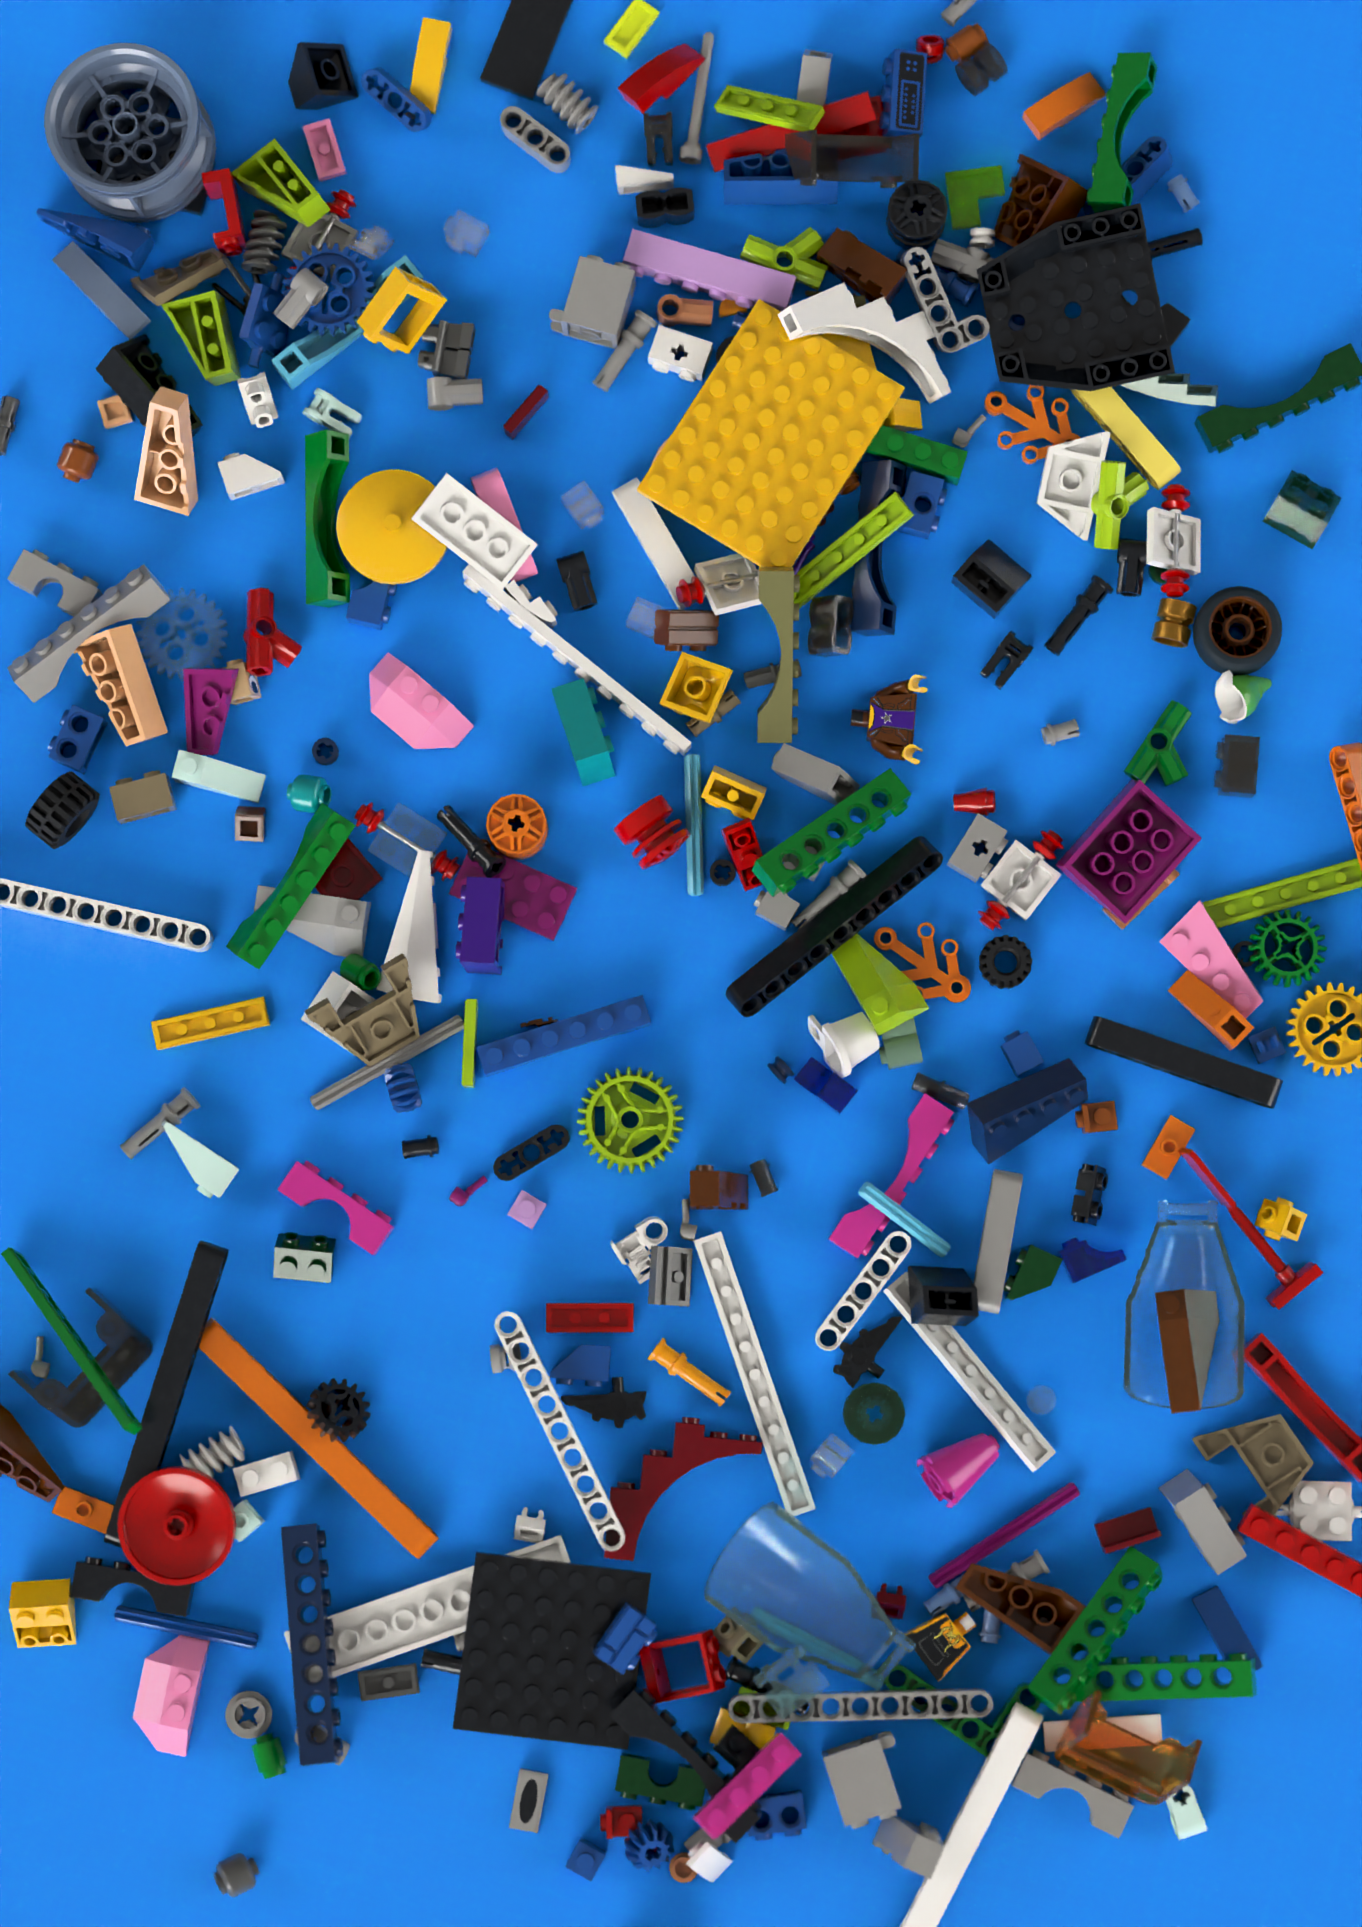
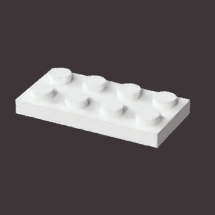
(474, 531)

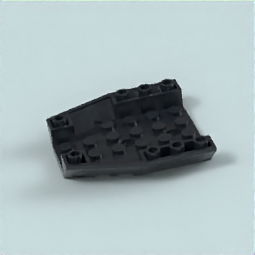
(1087, 264)

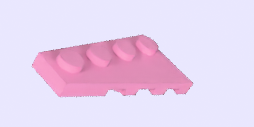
(1206, 954)

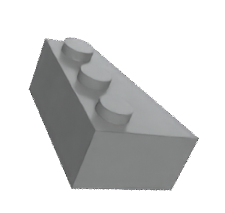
(911, 1845)

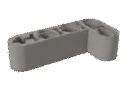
(938, 297)

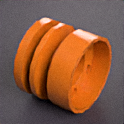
(526, 840)

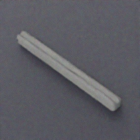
(368, 1073)

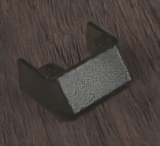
(853, 158)
(120, 1359)

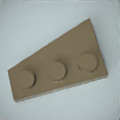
(174, 281)

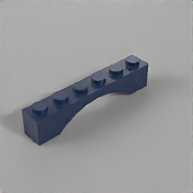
(872, 604)

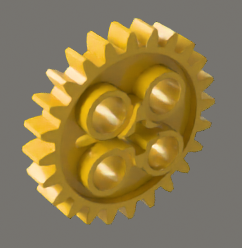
(1318, 1008)

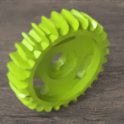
(619, 1140)

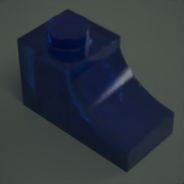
(825, 1085)
(1083, 1260)

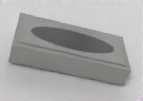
(528, 1800)

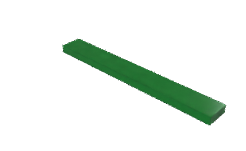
(72, 1341)

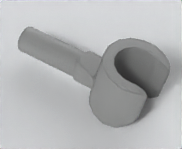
(962, 437)
(687, 1230)
(39, 1368)

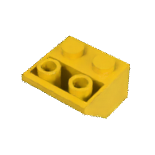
(43, 1613)

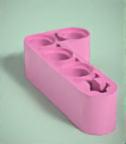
(492, 491)

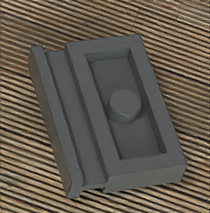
(670, 1276)

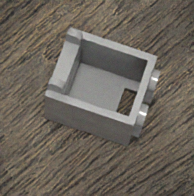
(596, 302)
(862, 1779)

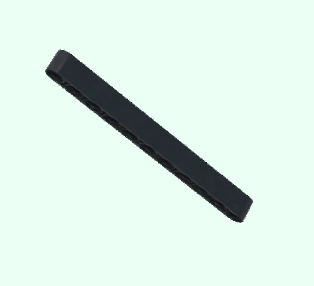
(172, 1372)

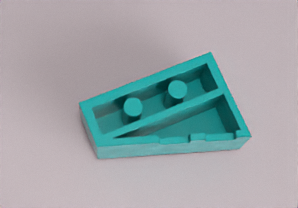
(584, 731)

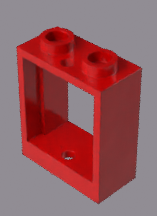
(656, 1672)

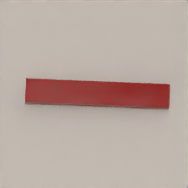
(768, 138)

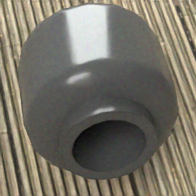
(236, 1875)

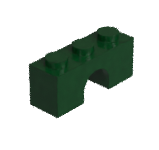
(635, 1780)

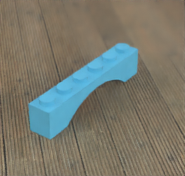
(314, 351)

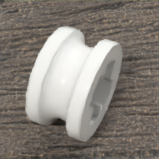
(982, 238)

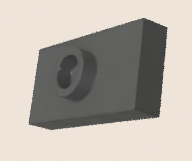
(388, 1682)

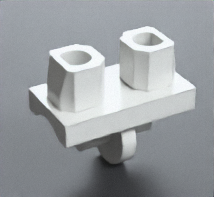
(258, 400)

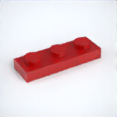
(589, 1317)

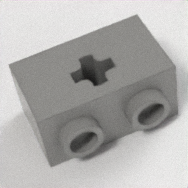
(980, 831)

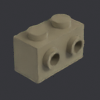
(142, 797)

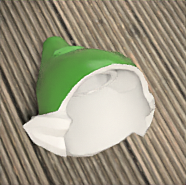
(1239, 695)

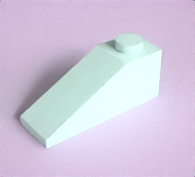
(217, 776)
(205, 1166)

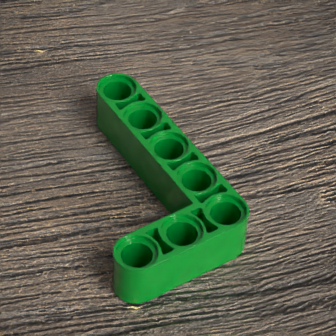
(955, 1725)

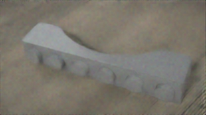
(133, 597)

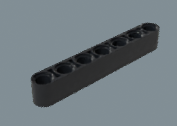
(1183, 1062)

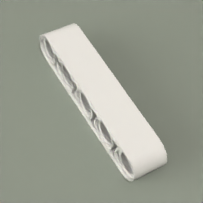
(654, 537)
(866, 1276)

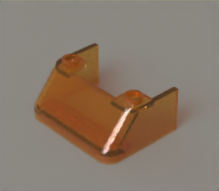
(1123, 1758)

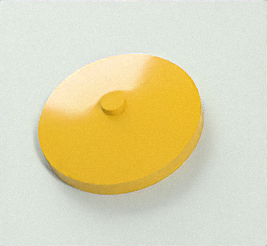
(378, 528)

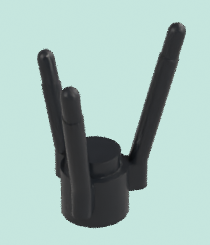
(241, 282)

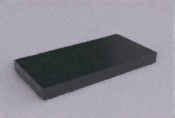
(525, 45)

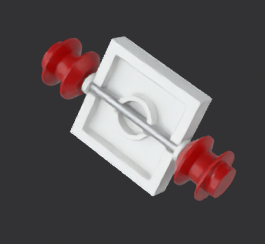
(1174, 540)
(727, 582)
(1021, 880)

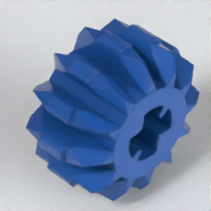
(403, 1088)
(649, 1845)

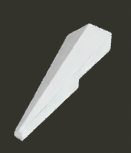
(417, 934)

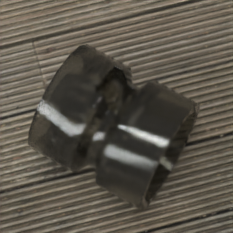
(981, 69)

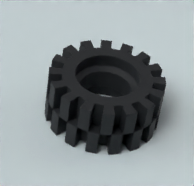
(1000, 979)

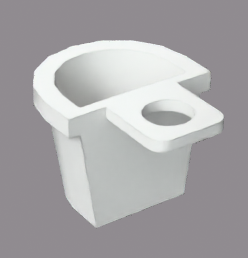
(845, 1041)

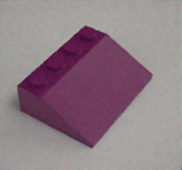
(1128, 850)

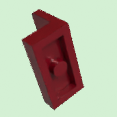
(1127, 1530)

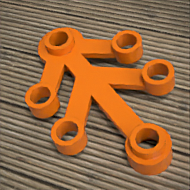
(1038, 427)
(928, 967)

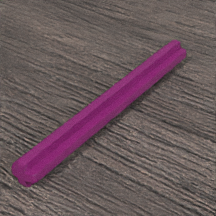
(1004, 1535)

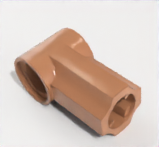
(689, 311)

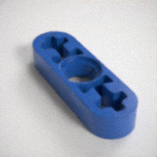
(385, 80)

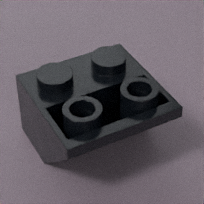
(990, 578)
(942, 1296)

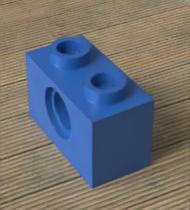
(928, 489)

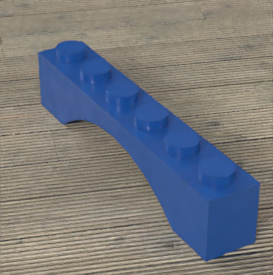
(563, 1035)

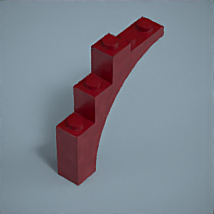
(661, 1471)

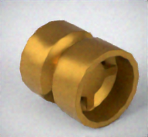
(1174, 621)

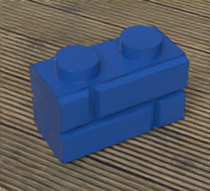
(625, 1638)

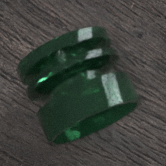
(858, 1421)

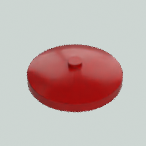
(176, 1525)

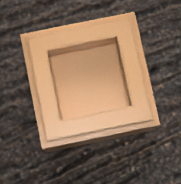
(114, 412)

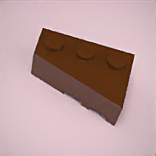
(861, 267)
(717, 1189)

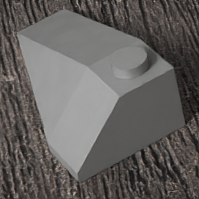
(328, 922)

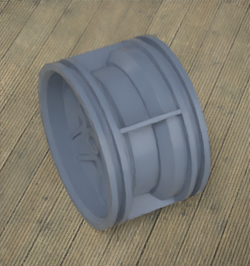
(95, 84)

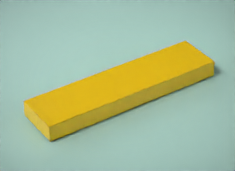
(210, 1023)

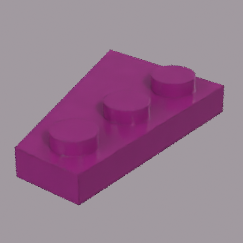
(207, 706)

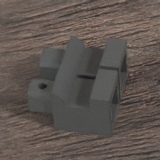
(452, 349)

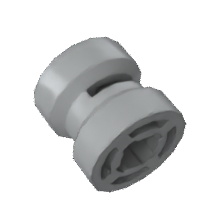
(499, 1359)

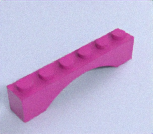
(924, 1127)

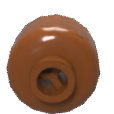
(77, 460)

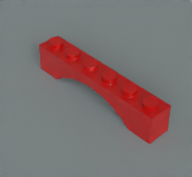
(1304, 1403)

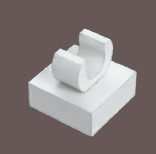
(530, 1528)

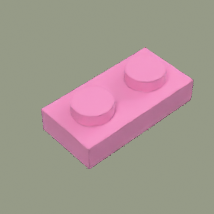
(324, 150)

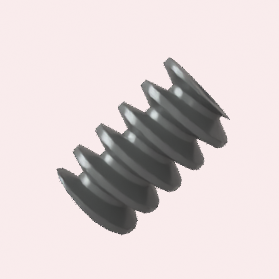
(262, 243)

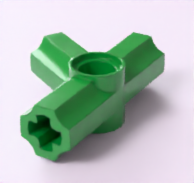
(1166, 759)

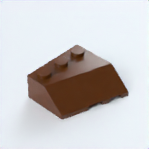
(1037, 201)

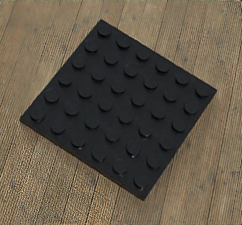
(532, 1646)

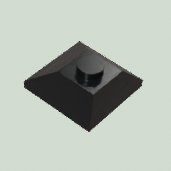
(321, 76)

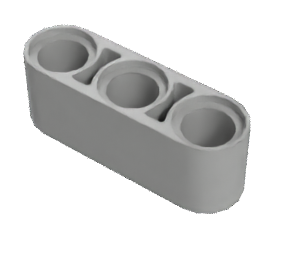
(530, 127)

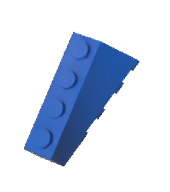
(771, 182)

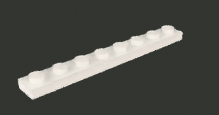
(977, 1382)

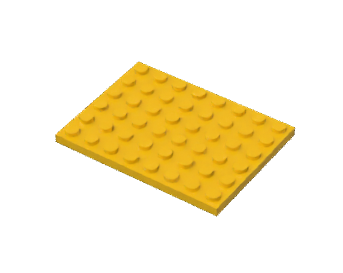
(770, 440)

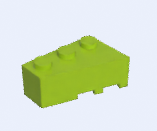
(281, 184)
(207, 334)

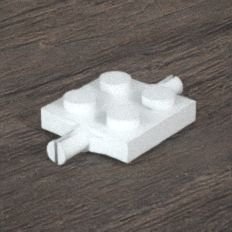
(1322, 1509)

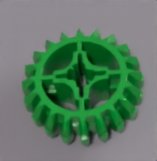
(1295, 958)

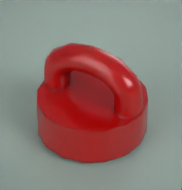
(932, 45)

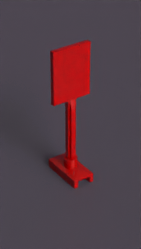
(1291, 1282)

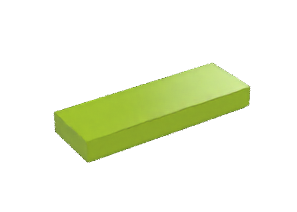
(469, 1043)

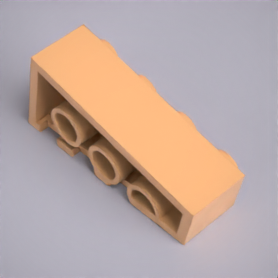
(167, 455)
(123, 683)

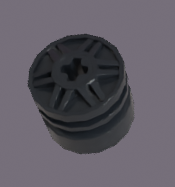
(909, 228)

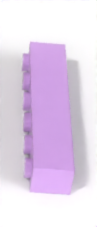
(707, 272)

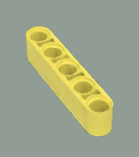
(1130, 435)

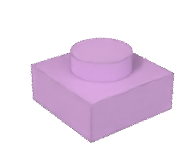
(527, 1209)

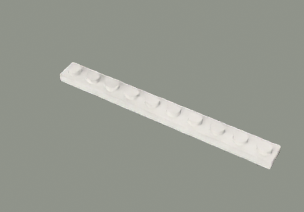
(564, 653)
(754, 1374)

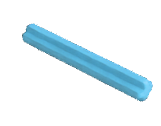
(904, 1219)

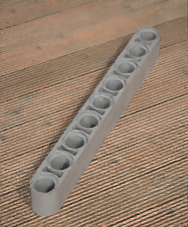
(874, 1710)

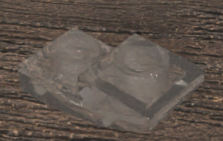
(372, 242)

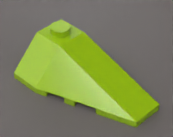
(878, 985)

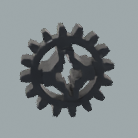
(324, 1406)

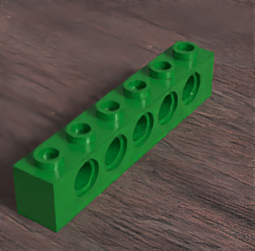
(884, 788)
(1130, 1567)
(1241, 1684)

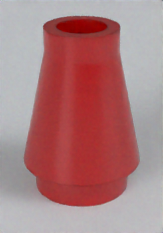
(976, 801)

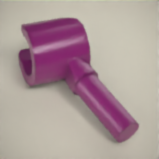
(460, 1197)

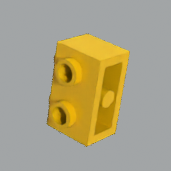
(733, 793)

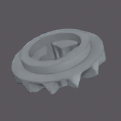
(235, 1711)

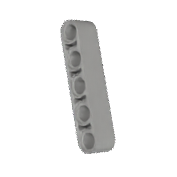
(997, 1239)

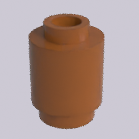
(965, 42)

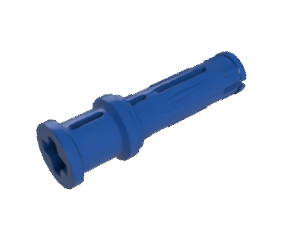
(950, 281)

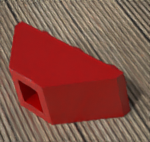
(743, 850)

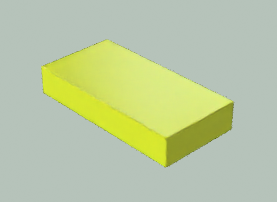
(631, 27)

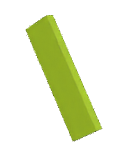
(769, 109)

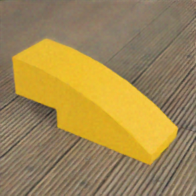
(430, 61)

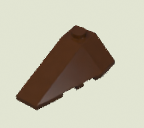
(1188, 1334)
(23, 1460)
(1029, 1608)

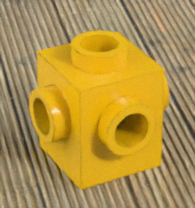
(1280, 1219)

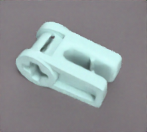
(330, 404)

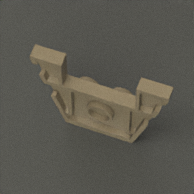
(379, 1026)
(1269, 1453)

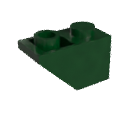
(1034, 1273)

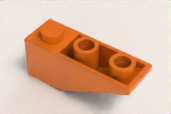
(1211, 1010)

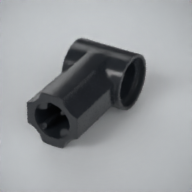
(1131, 560)
(575, 574)

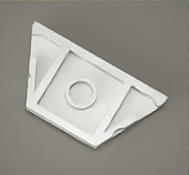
(1071, 481)

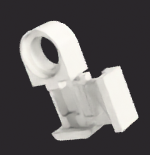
(634, 1248)

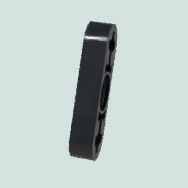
(530, 1164)

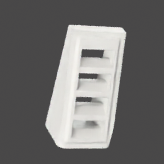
(640, 180)

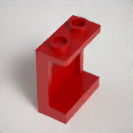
(221, 185)

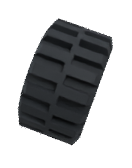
(62, 810)

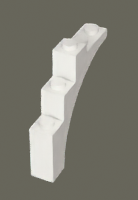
(873, 323)

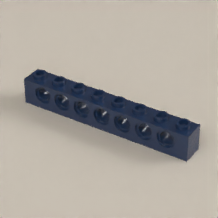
(293, 1541)

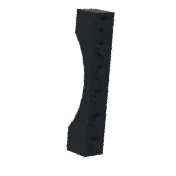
(643, 1719)

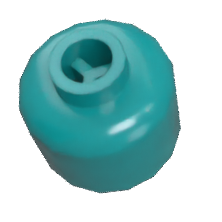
(308, 793)

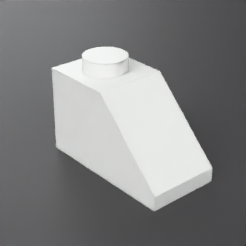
(247, 475)

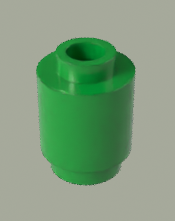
(360, 972)
(269, 1755)

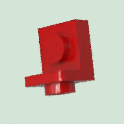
(620, 1819)

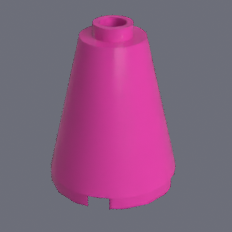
(958, 1467)

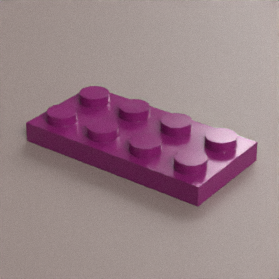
(531, 896)

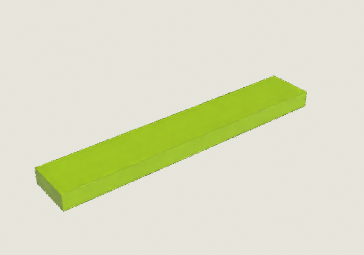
(851, 547)
(1285, 893)

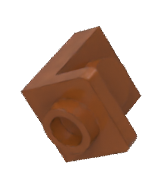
(1096, 1117)

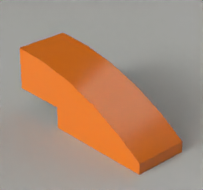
(1063, 105)

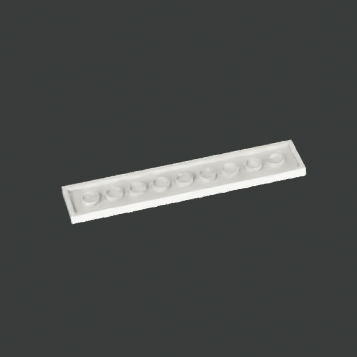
(410, 1616)

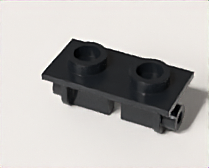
(1093, 1183)

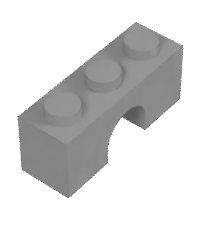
(34, 572)
(781, 908)

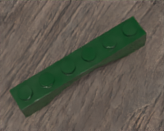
(1228, 424)

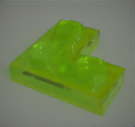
(966, 188)

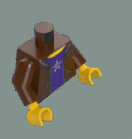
(892, 719)

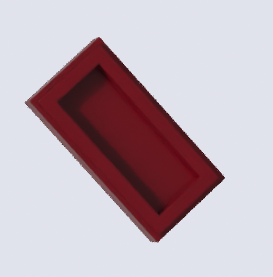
(526, 411)

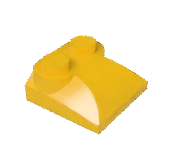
(695, 687)

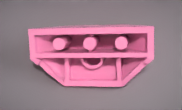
(414, 707)
(171, 1693)

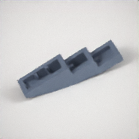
(101, 290)

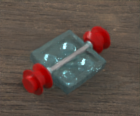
(402, 838)

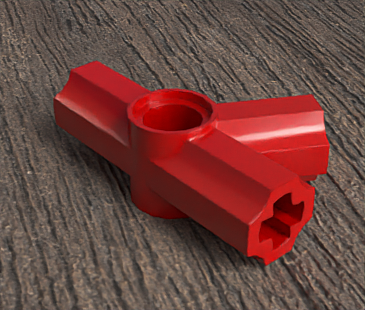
(273, 644)

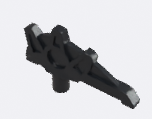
(861, 1353)
(615, 1405)

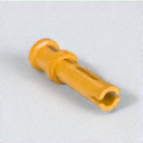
(677, 1364)

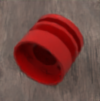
(652, 832)

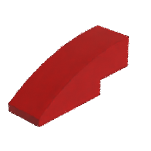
(660, 76)

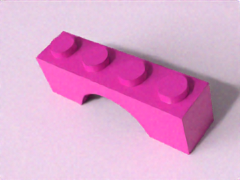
(367, 1228)
(747, 1785)

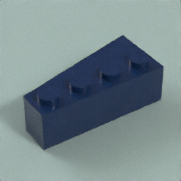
(1024, 1108)

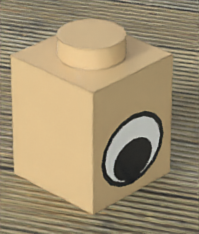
(246, 685)

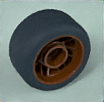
(1250, 613)

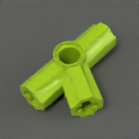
(797, 251)
(1113, 501)

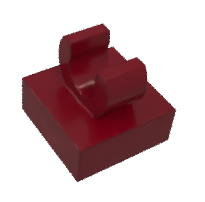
(892, 1603)

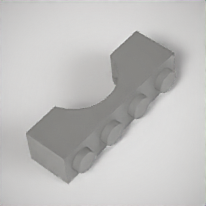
(1107, 1810)

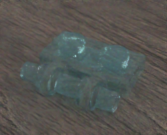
(795, 1690)

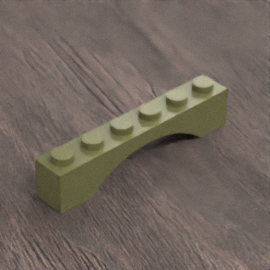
(775, 713)

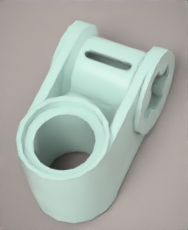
(1186, 1814)

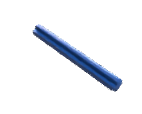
(186, 1627)

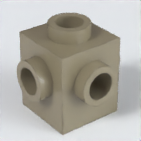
(731, 1639)

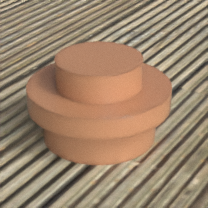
(680, 1870)

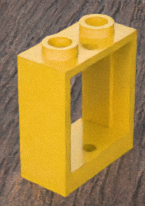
(387, 301)

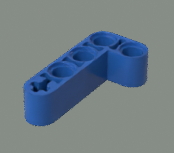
(1144, 168)

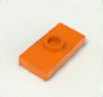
(1164, 1151)
(83, 1509)

